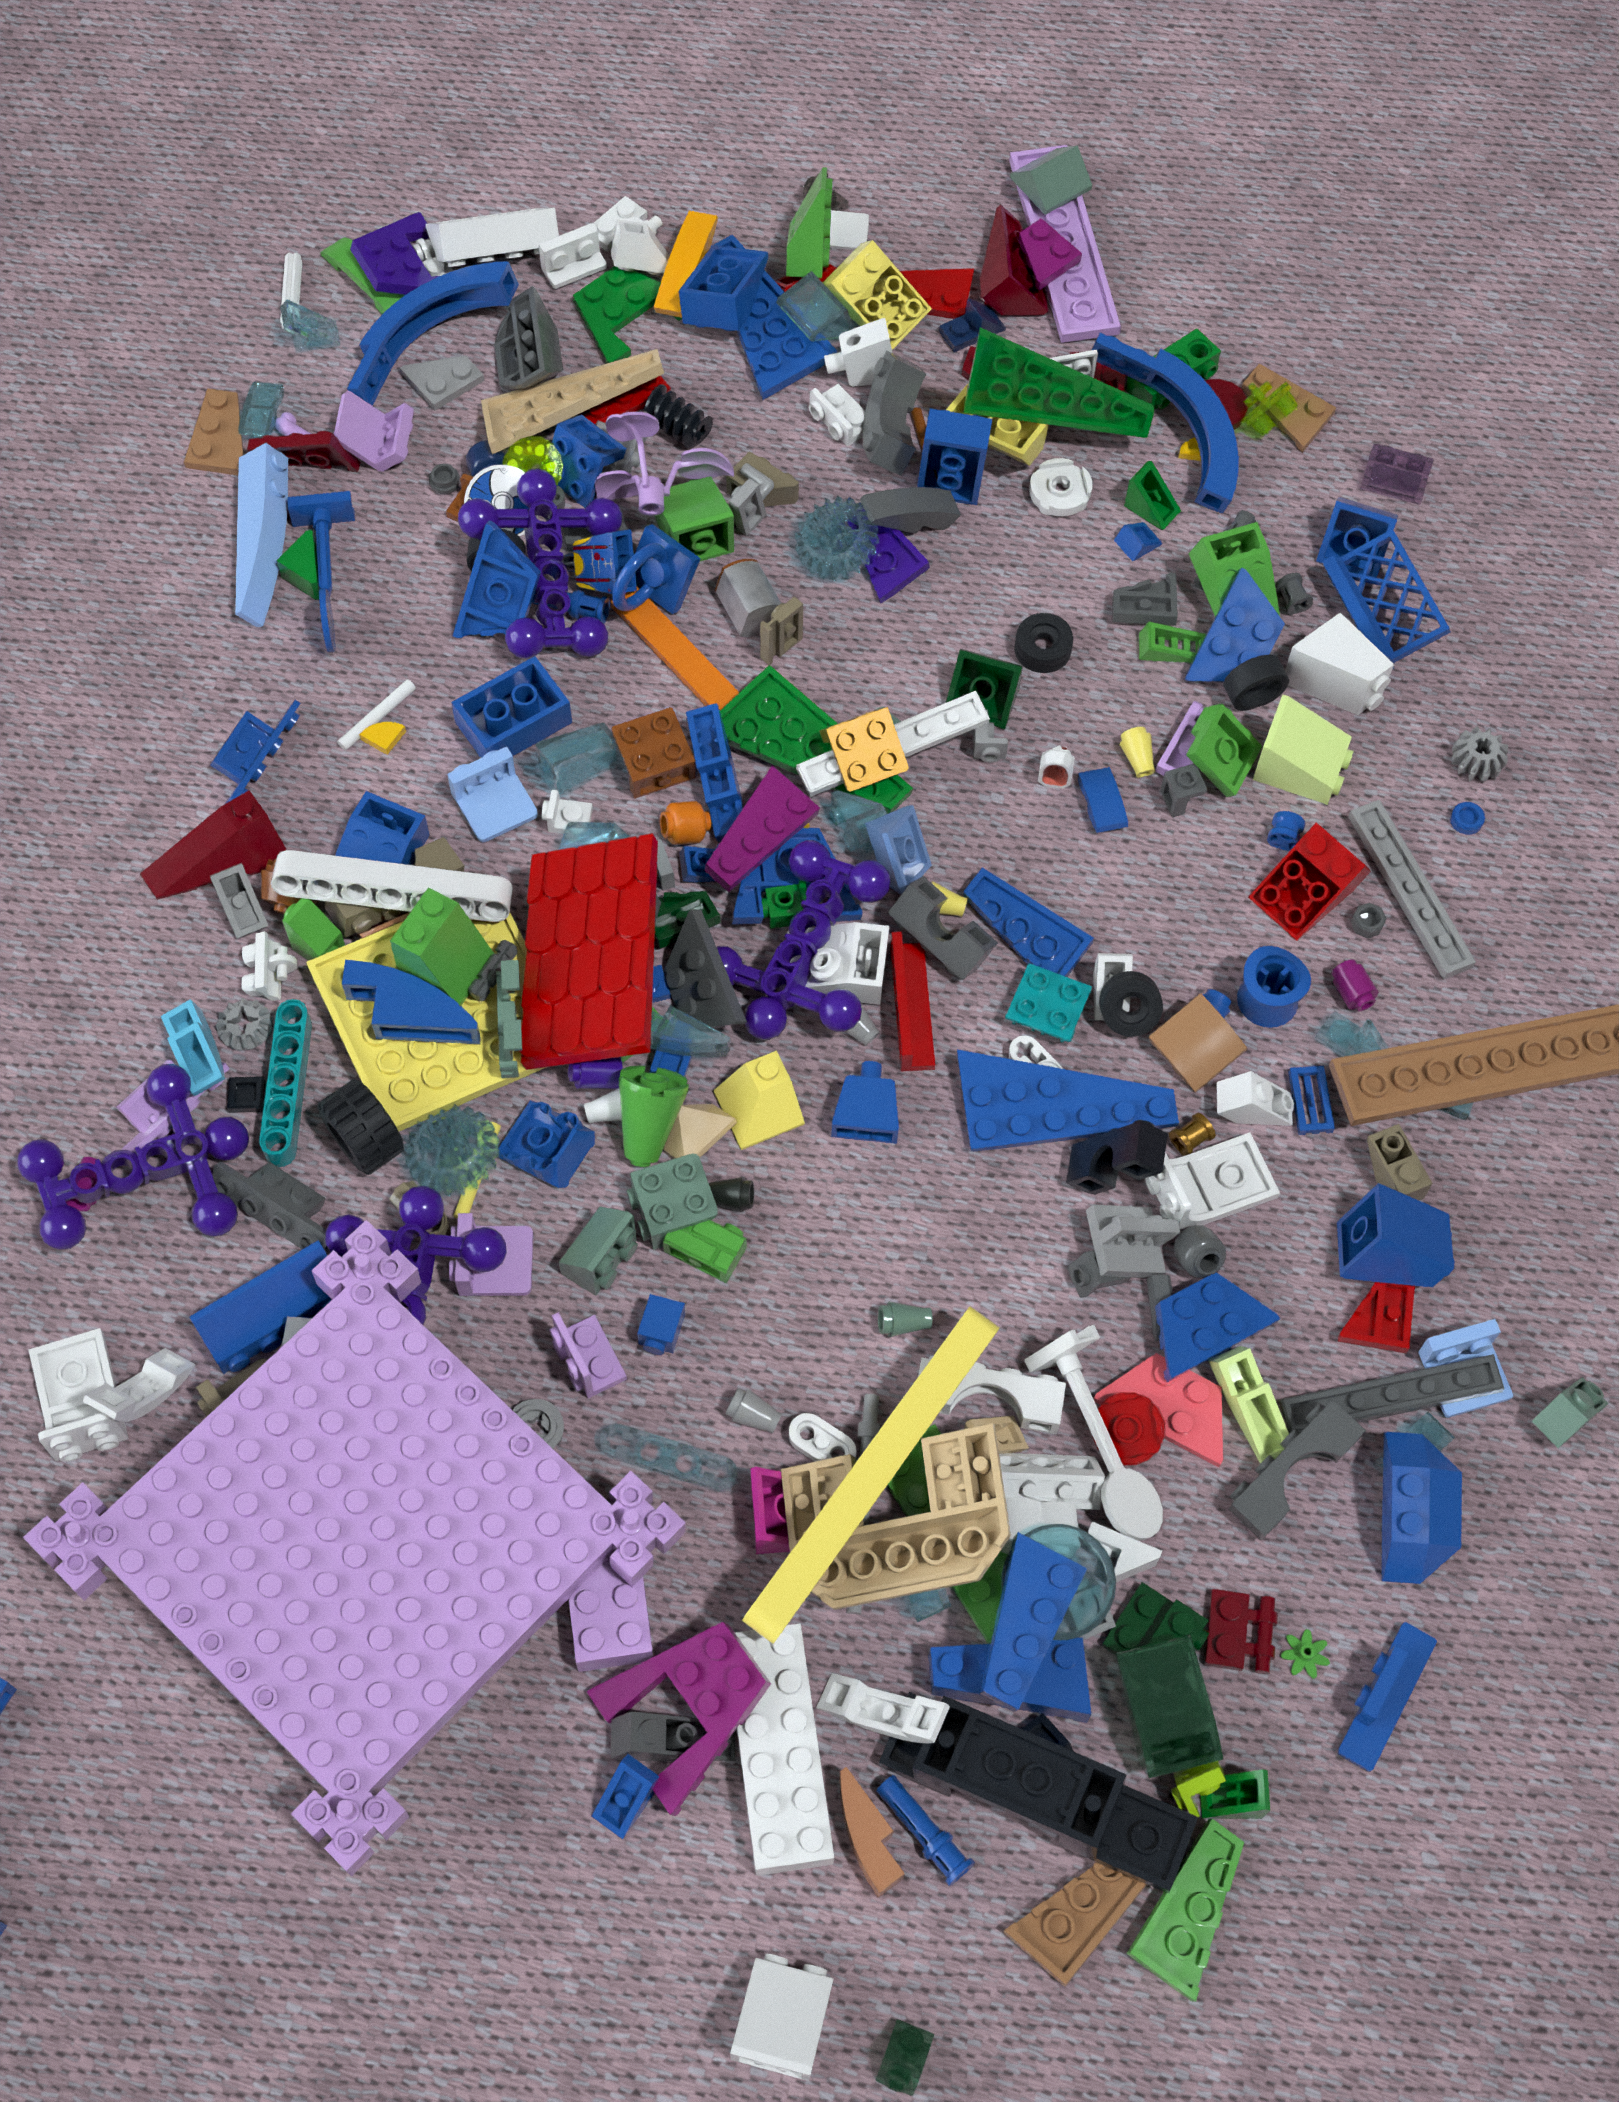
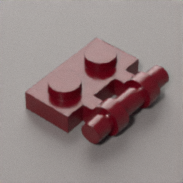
(1228, 1631)

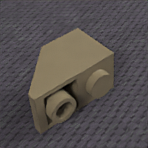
(785, 485)
(1397, 1163)

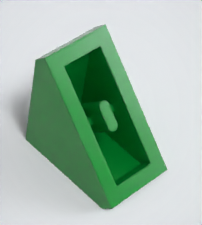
(1150, 497)
(300, 565)
(1239, 1797)

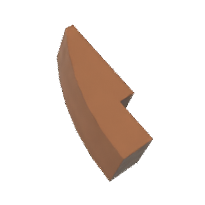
(867, 1833)

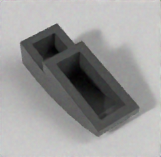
(911, 508)

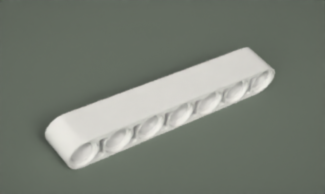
(387, 884)

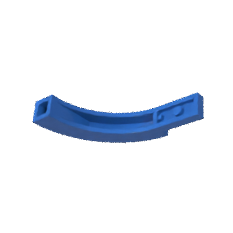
(420, 310)
(1195, 402)

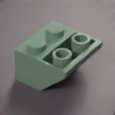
(600, 1249)

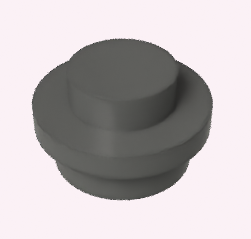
(444, 479)

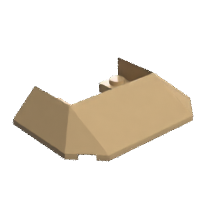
(916, 1551)

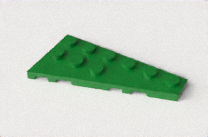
(1033, 388)

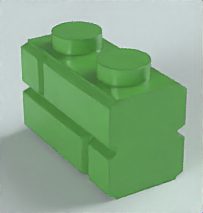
(708, 1248)

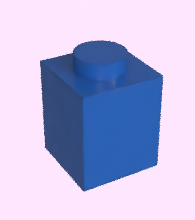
(661, 1325)

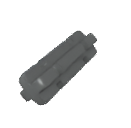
(487, 976)

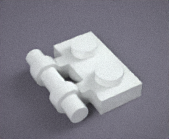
(623, 210)

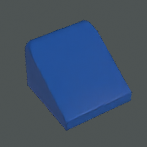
(1137, 540)

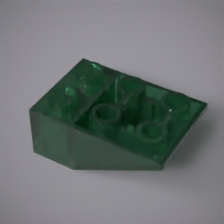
(1169, 1707)

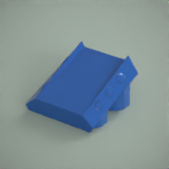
(547, 1143)

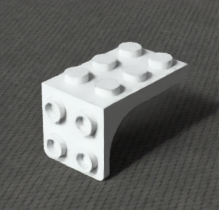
(1213, 1183)
(63, 1377)

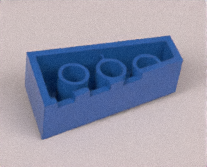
(1056, 1690)

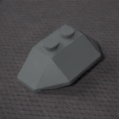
(527, 343)

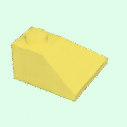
(760, 1100)

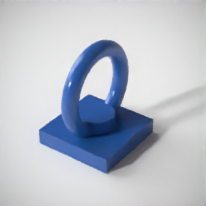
(661, 572)

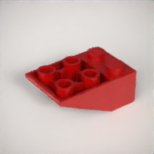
(1309, 882)

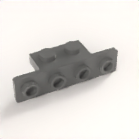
(275, 1201)

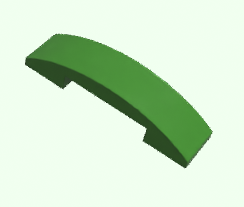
(342, 258)

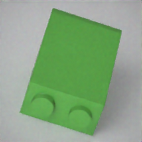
(698, 518)
(440, 945)

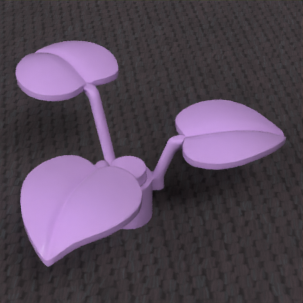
(621, 484)

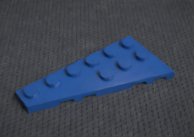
(1033, 1103)

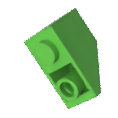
(310, 930)

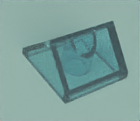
(815, 309)

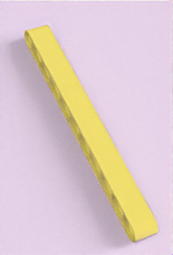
(869, 1476)

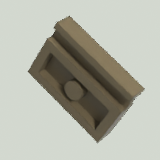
(782, 631)

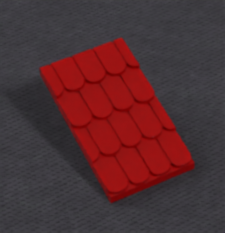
(590, 952)

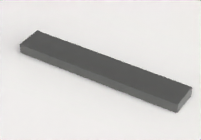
(1401, 1392)

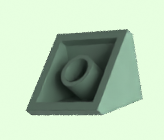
(1054, 178)

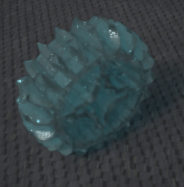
(845, 545)
(448, 1138)

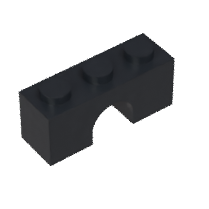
(1132, 1149)

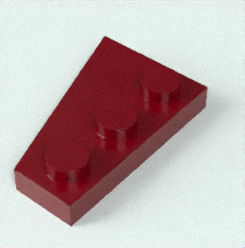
(316, 449)

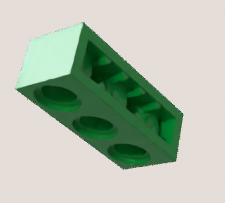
(1193, 350)

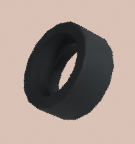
(1256, 682)

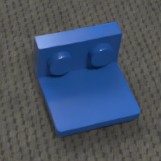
(584, 454)

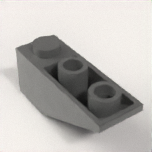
(659, 1737)

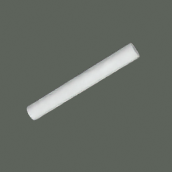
(377, 714)

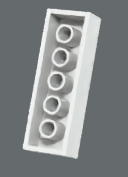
(783, 1762)

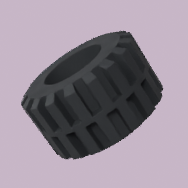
(361, 1126)

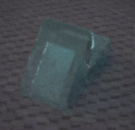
(309, 328)
(1348, 1038)

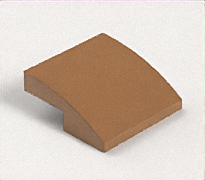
(1198, 1043)

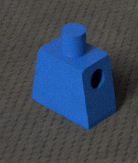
(867, 1107)

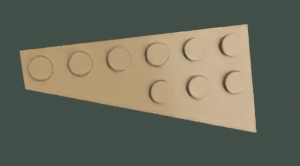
(557, 400)

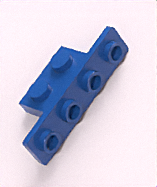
(248, 746)
(1386, 1697)

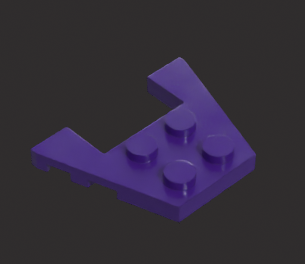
(390, 258)

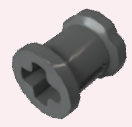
(1293, 593)

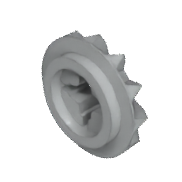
(255, 1032)
(551, 1418)

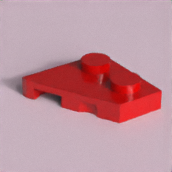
(1382, 1318)

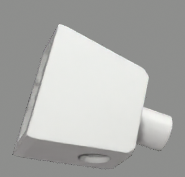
(860, 352)

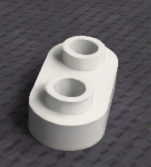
(825, 1438)

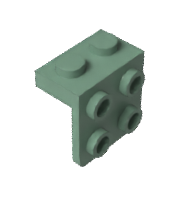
(671, 1197)

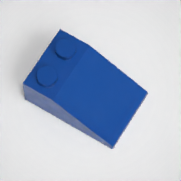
(722, 288)

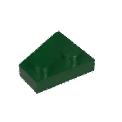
(674, 912)

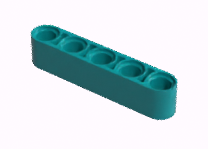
(280, 1069)

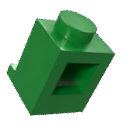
(774, 907)

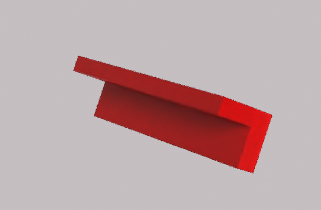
(911, 1005)

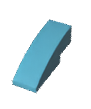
(194, 1046)

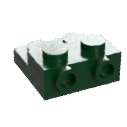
(1154, 1619)

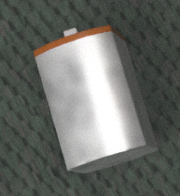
(746, 595)

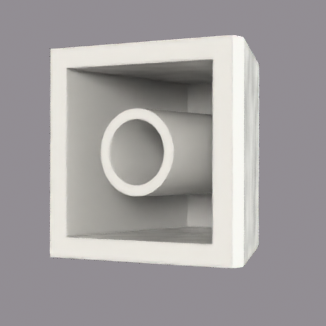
(1340, 667)
(782, 2017)

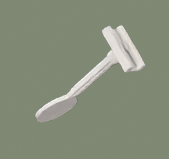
(1125, 1494)

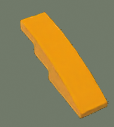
(688, 251)

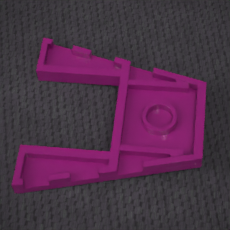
(716, 1682)

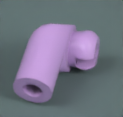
(287, 424)

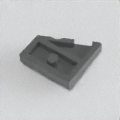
(1147, 602)

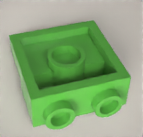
(1223, 748)

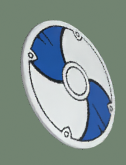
(499, 487)

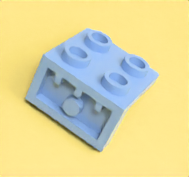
(1464, 1345)

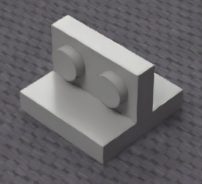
(1129, 1240)

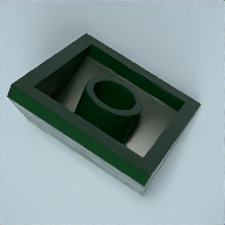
(993, 680)

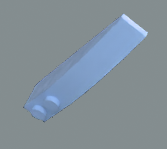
(260, 529)

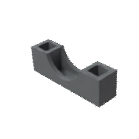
(1327, 1436)

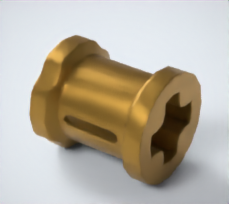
(1192, 1134)

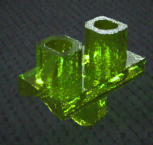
(1280, 398)

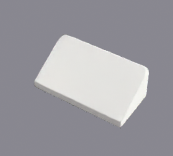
(848, 229)

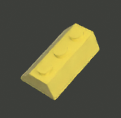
(1011, 437)

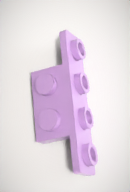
(150, 1117)

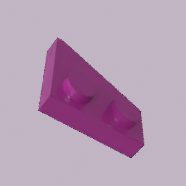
(1047, 252)

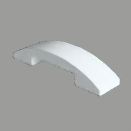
(144, 1391)
(882, 1711)

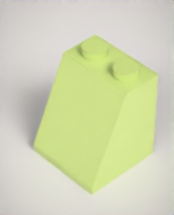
(1303, 753)

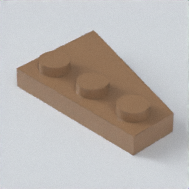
(1304, 421)

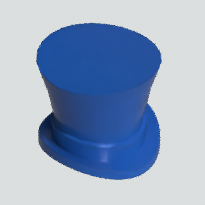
(1272, 986)

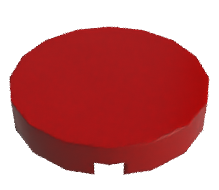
(1134, 1426)

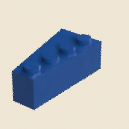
(1030, 1610)

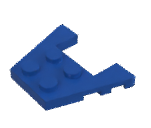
(776, 872)

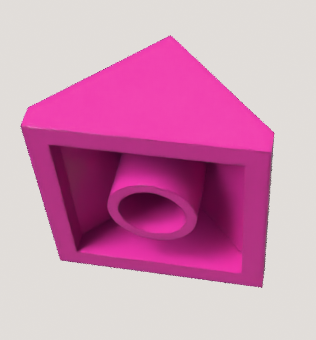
(769, 1511)

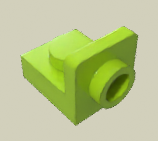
(1195, 1780)

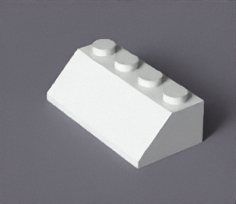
(492, 235)

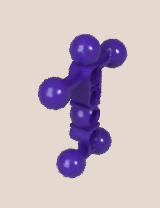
(537, 491)
(838, 1008)
(168, 1087)
(422, 1210)

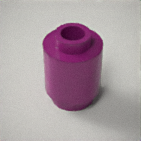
(1354, 985)

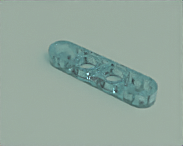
(670, 1453)

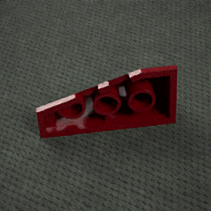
(1005, 275)
(228, 837)

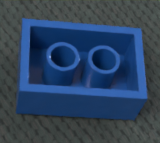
(957, 450)
(512, 710)

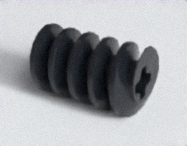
(677, 418)

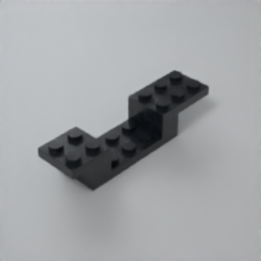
(1050, 1789)

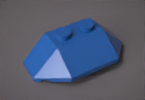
(1418, 1508)

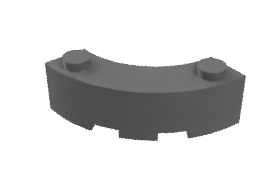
(891, 397)

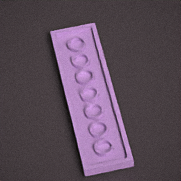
(1081, 295)

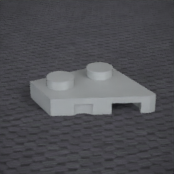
(442, 379)

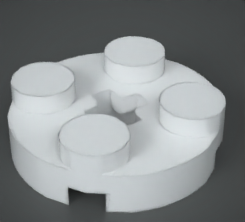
(1057, 502)

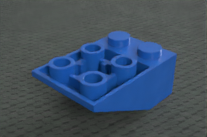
(383, 831)

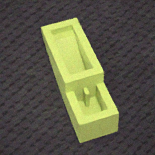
(1250, 1401)

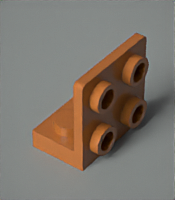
(654, 752)

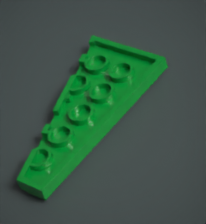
(784, 729)

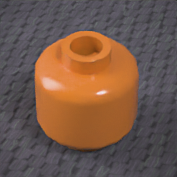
(684, 823)

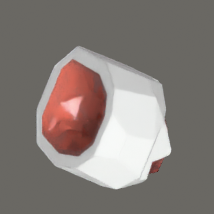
(1056, 767)

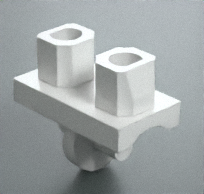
(270, 966)

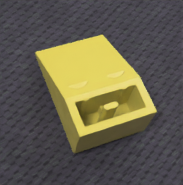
(877, 290)

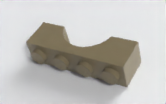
(358, 918)

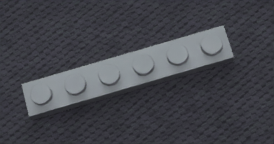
(1411, 889)

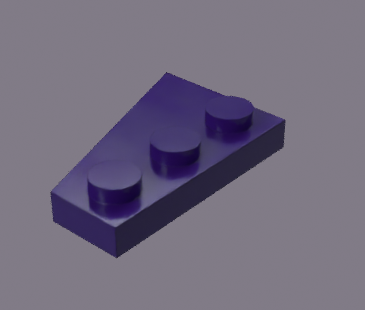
(895, 562)

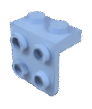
(491, 795)

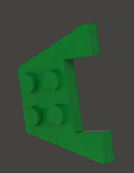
(612, 304)

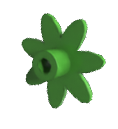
(1301, 1658)

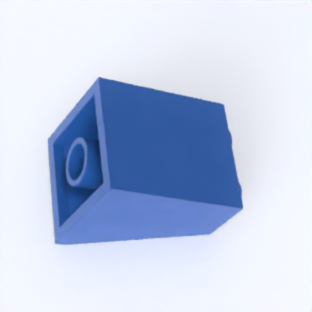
(1394, 1240)

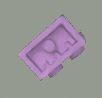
(588, 1355)

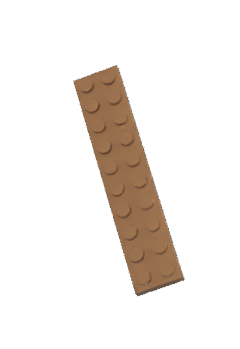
(1478, 1065)

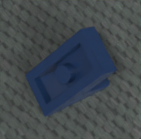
(965, 329)

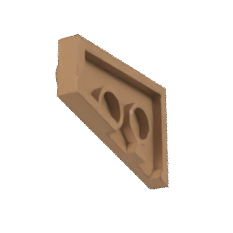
(216, 435)

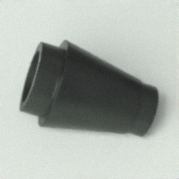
(733, 1193)

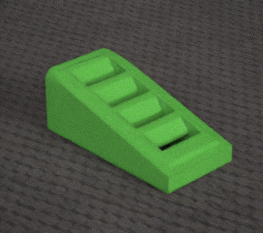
(1159, 652)

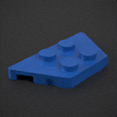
(498, 586)
(1240, 631)
(1206, 1322)

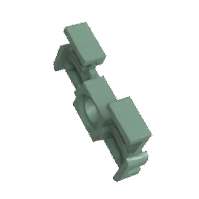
(508, 1026)

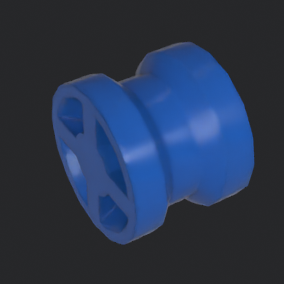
(1286, 830)

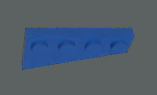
(1026, 925)

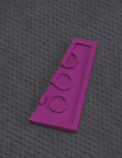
(764, 825)

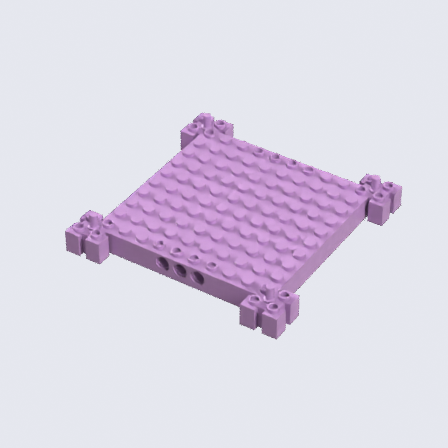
(357, 1541)

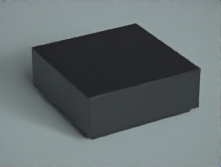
(246, 1094)

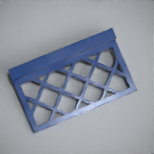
(1358, 605)

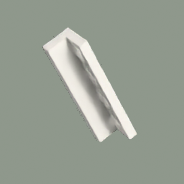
(1053, 1478)

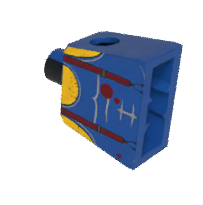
(600, 560)

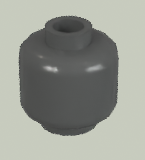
(1199, 1251)

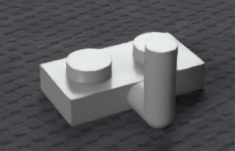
(748, 499)

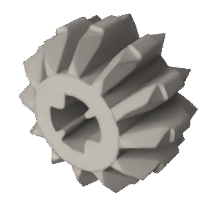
(1479, 754)

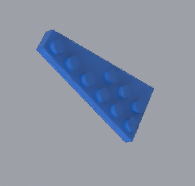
(773, 342)

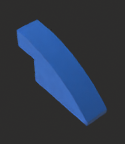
(408, 1005)

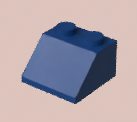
(1350, 528)

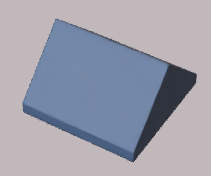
(899, 846)

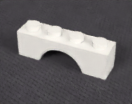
(1034, 1399)

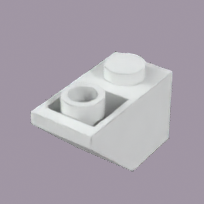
(638, 248)
(1254, 1101)

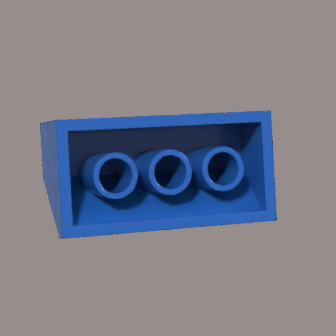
(256, 1313)

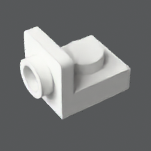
(561, 812)

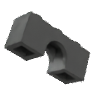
(918, 914)

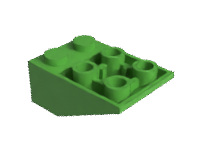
(810, 231)
(1223, 554)

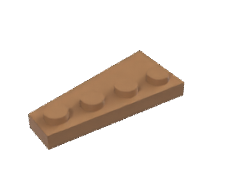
(1075, 1920)

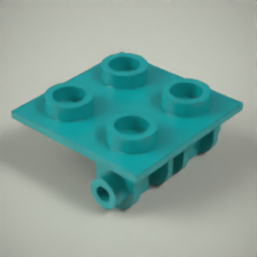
(1048, 1003)

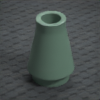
(902, 1319)

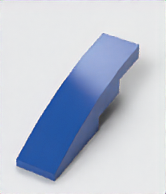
(715, 767)

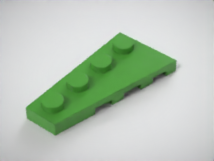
(1183, 1923)

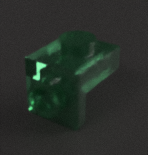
(904, 2057)

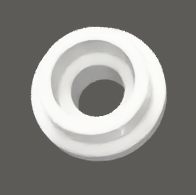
(827, 965)

